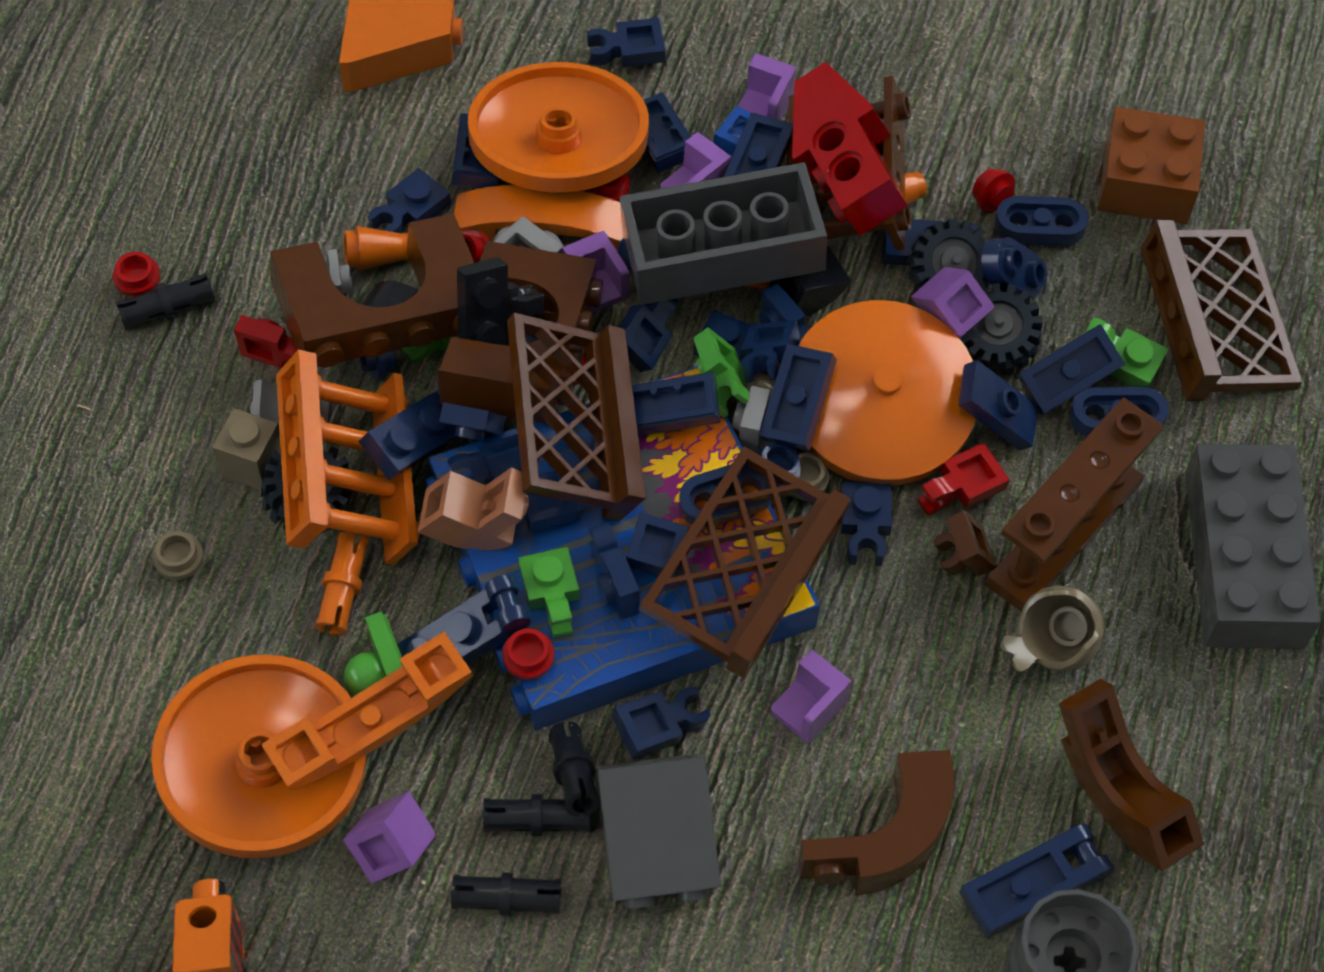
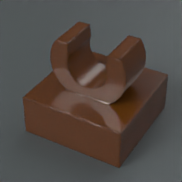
(970, 545)

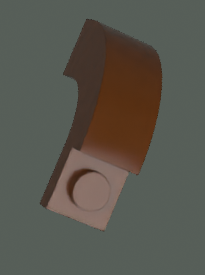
(1120, 785)
(900, 847)

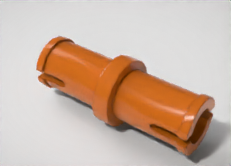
(342, 583)

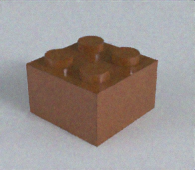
(1151, 165)

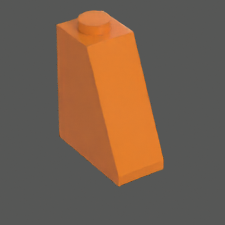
(396, 39)

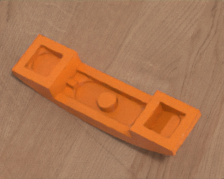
(558, 212)
(371, 717)

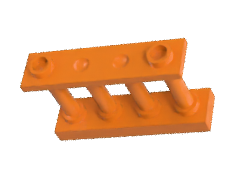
(307, 471)

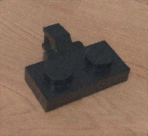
(489, 301)

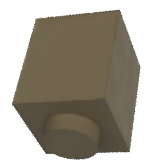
(246, 447)

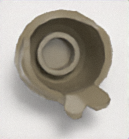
(1057, 630)

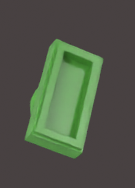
(372, 666)

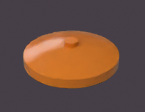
(558, 127)
(891, 393)
(219, 775)

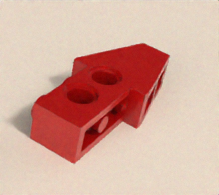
(838, 141)

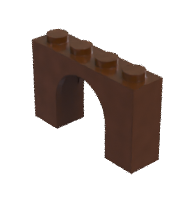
(343, 330)
(481, 372)

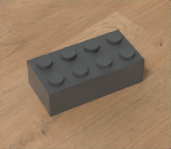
(723, 233)
(1251, 547)

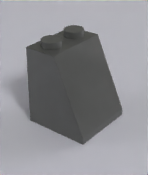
(658, 829)

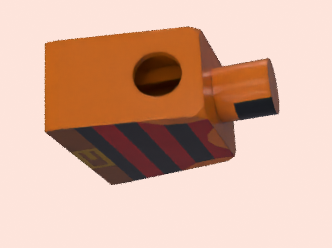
(208, 931)

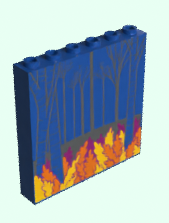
(609, 655)

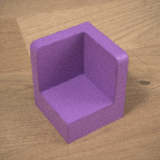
(768, 87)
(701, 162)
(609, 267)
(954, 299)
(812, 698)
(390, 837)

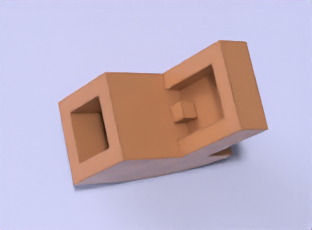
(474, 513)

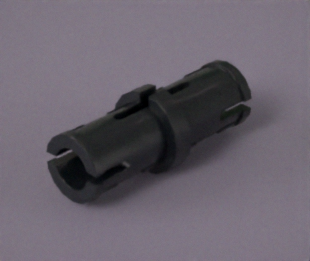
(165, 301)
(573, 769)
(532, 815)
(506, 894)

